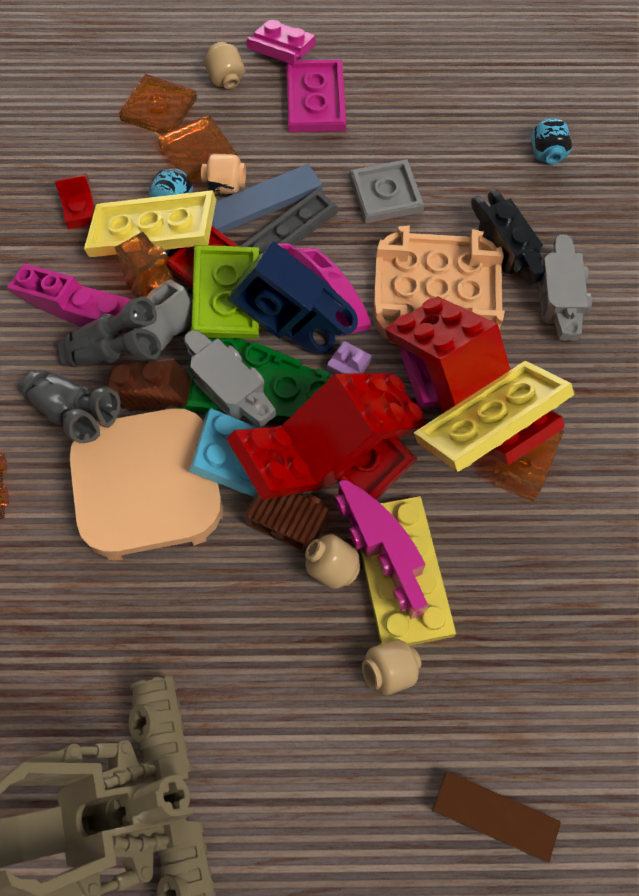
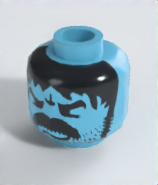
(551, 139)
(170, 182)

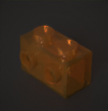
(142, 264)
(529, 472)

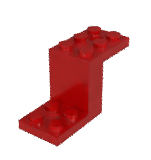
(462, 358)
(326, 434)

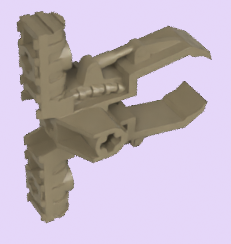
(113, 812)

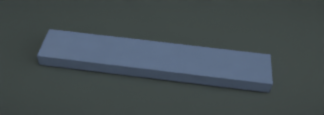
(263, 199)

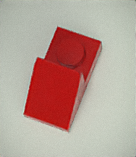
(76, 200)

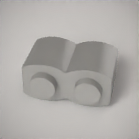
(172, 311)

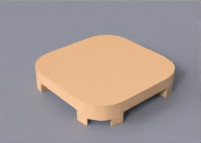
(429, 266)
(138, 487)

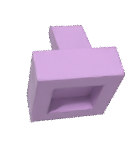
(348, 360)

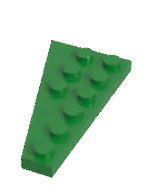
(286, 380)

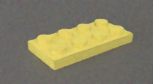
(165, 220)
(493, 415)
(390, 621)

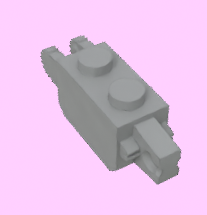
(564, 289)
(227, 379)

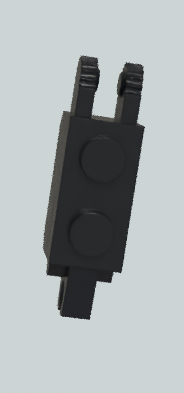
(508, 229)

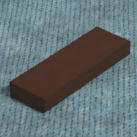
(496, 816)

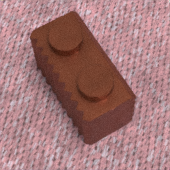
(150, 384)
(288, 518)

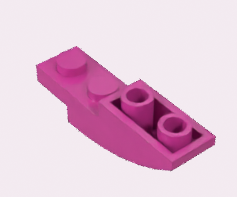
(330, 273)
(63, 295)
(379, 532)

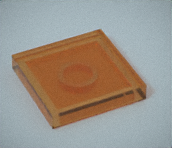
(158, 105)
(193, 144)

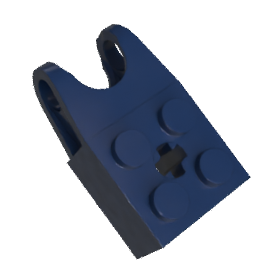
(291, 300)

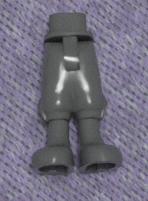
(96, 341)
(71, 404)

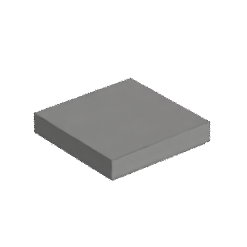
(386, 191)

